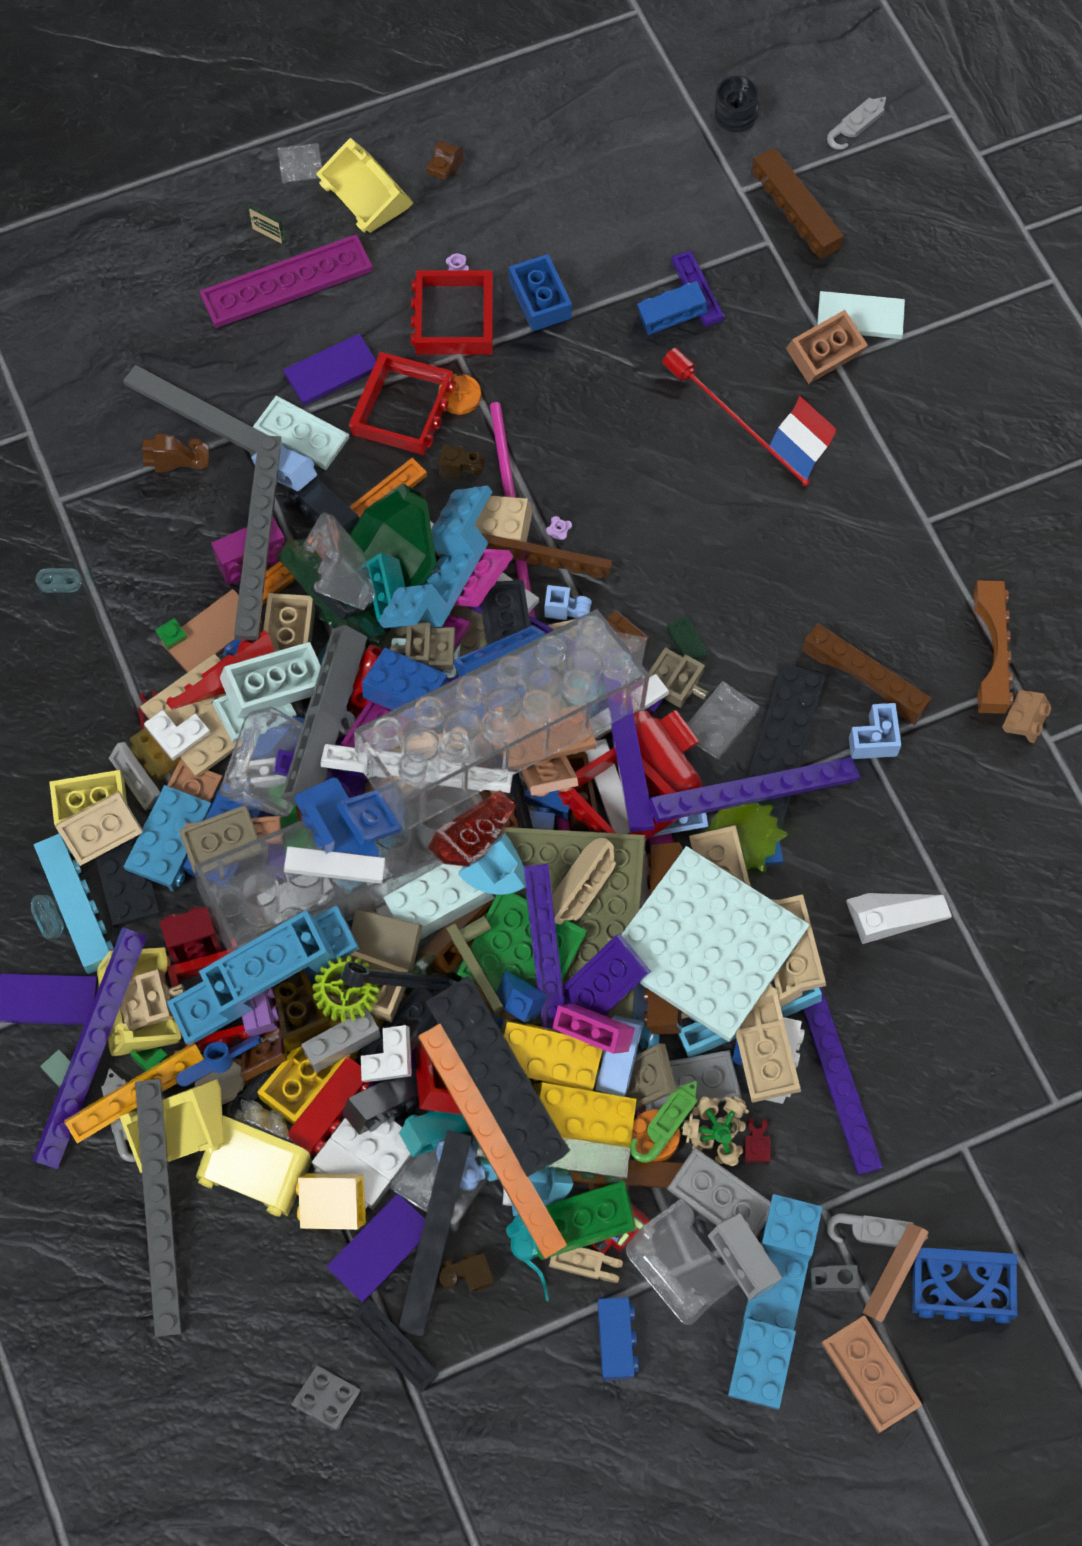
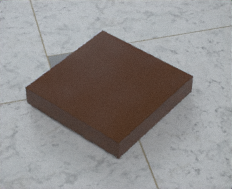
(263, 1055)

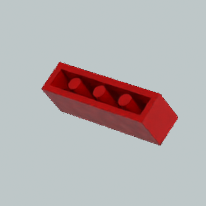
(326, 1109)

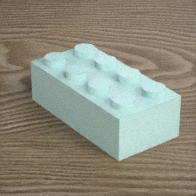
(271, 679)
(435, 899)

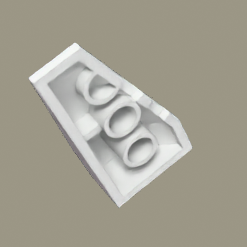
(890, 914)

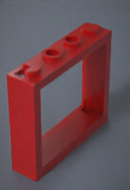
(452, 345)
(384, 364)
(584, 812)
(191, 969)

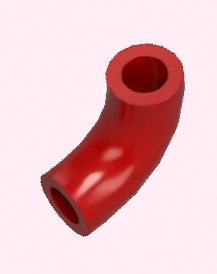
(366, 663)

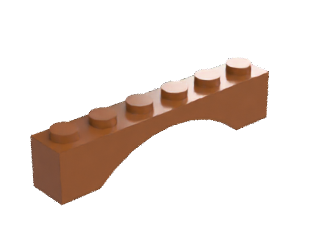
(990, 605)

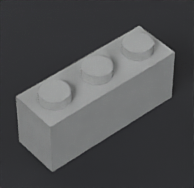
(340, 1041)
(745, 1256)

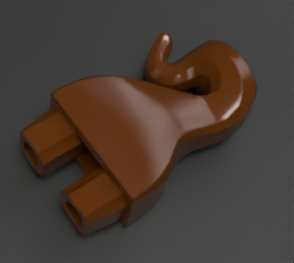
(169, 453)

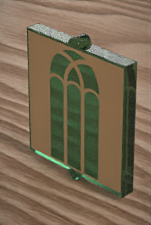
(266, 224)

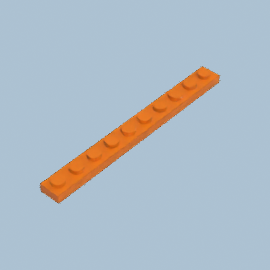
(409, 473)
(492, 1141)

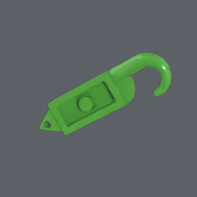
(667, 1121)

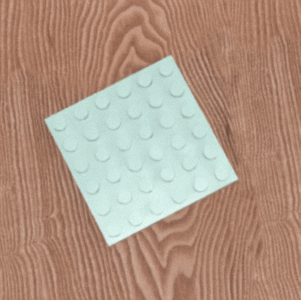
(711, 942)

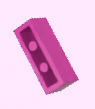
(593, 1028)

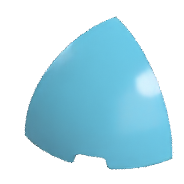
(497, 871)
(549, 1187)

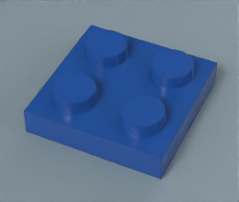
(369, 817)

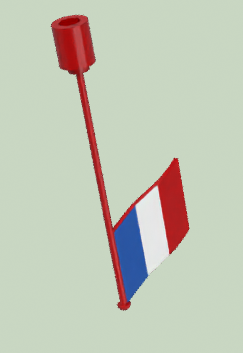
(798, 439)

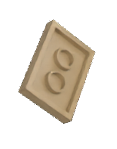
(99, 828)

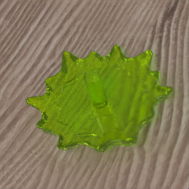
(755, 831)

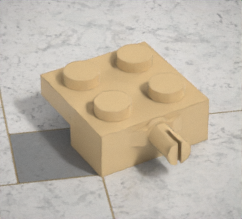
(147, 1000)

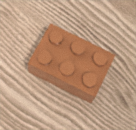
(826, 346)

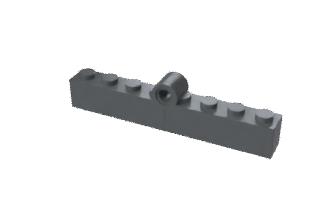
(327, 711)

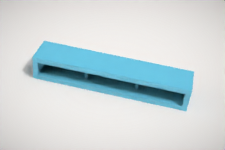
(73, 902)
(699, 1039)

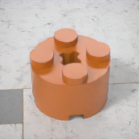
(644, 1143)

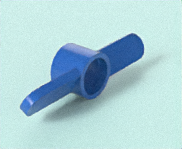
(213, 1065)

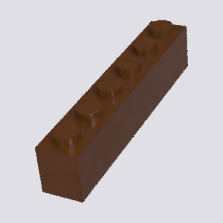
(797, 203)

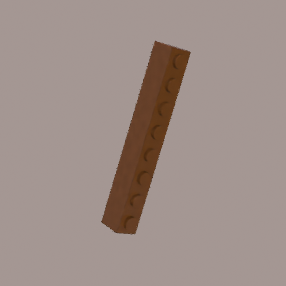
(661, 1015)

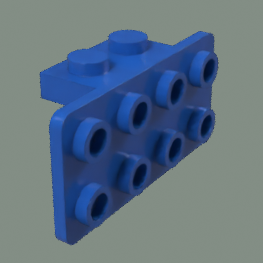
(326, 822)

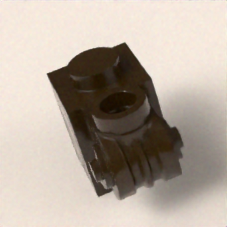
(455, 460)
(472, 1269)

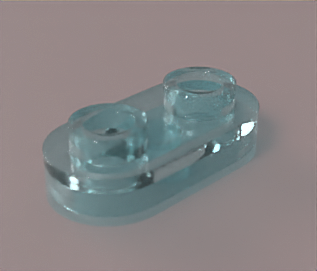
(59, 579)
(47, 916)

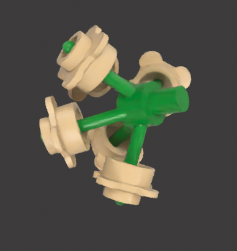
(723, 1129)

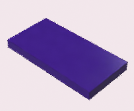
(330, 369)
(606, 977)
(46, 998)
(378, 1248)

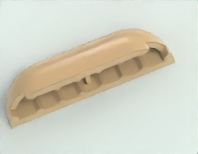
(583, 880)

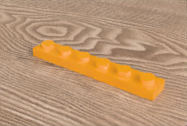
(124, 1098)

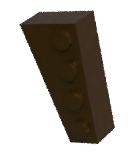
(298, 1011)

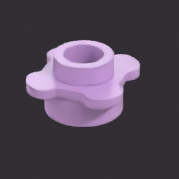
(456, 259)
(559, 534)

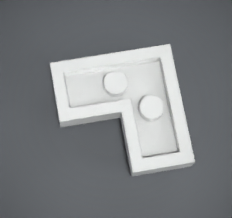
(176, 739)
(394, 1061)

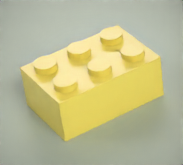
(80, 792)

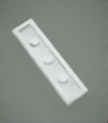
(334, 865)

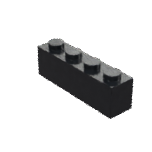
(317, 498)
(382, 1103)

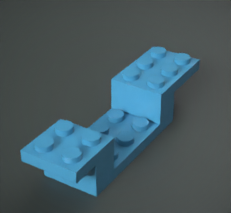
(460, 549)
(259, 966)
(770, 1318)

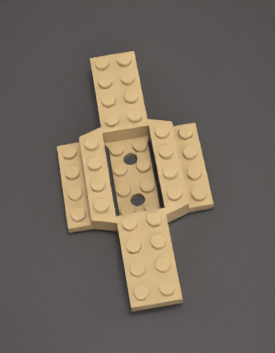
(763, 1034)

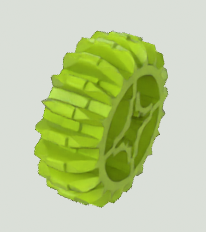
(337, 987)

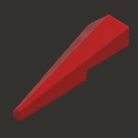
(210, 684)

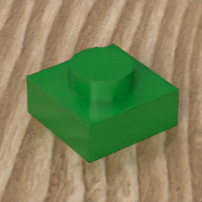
(171, 634)

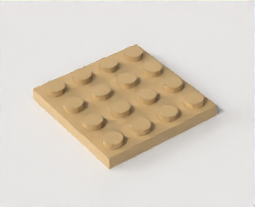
(215, 745)

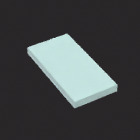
(870, 314)
(302, 432)

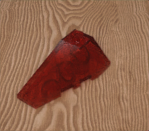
(473, 832)

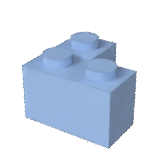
(879, 738)

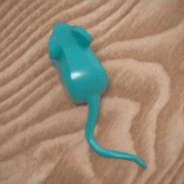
(524, 1247)

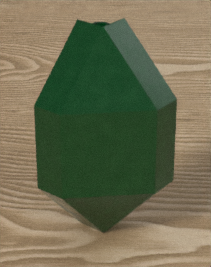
(398, 528)

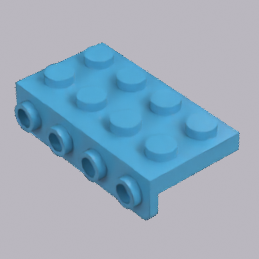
(159, 848)

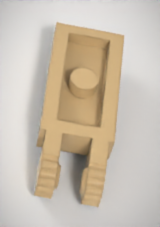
(586, 1263)

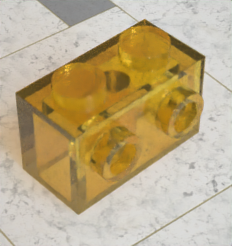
(154, 756)

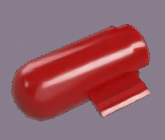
(663, 747)

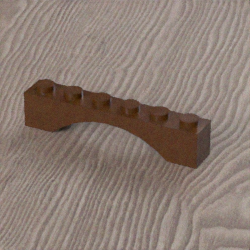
(838, 653)

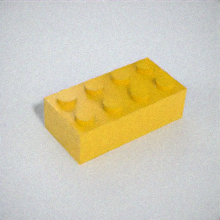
(552, 1055)
(589, 1114)

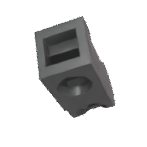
(835, 1278)

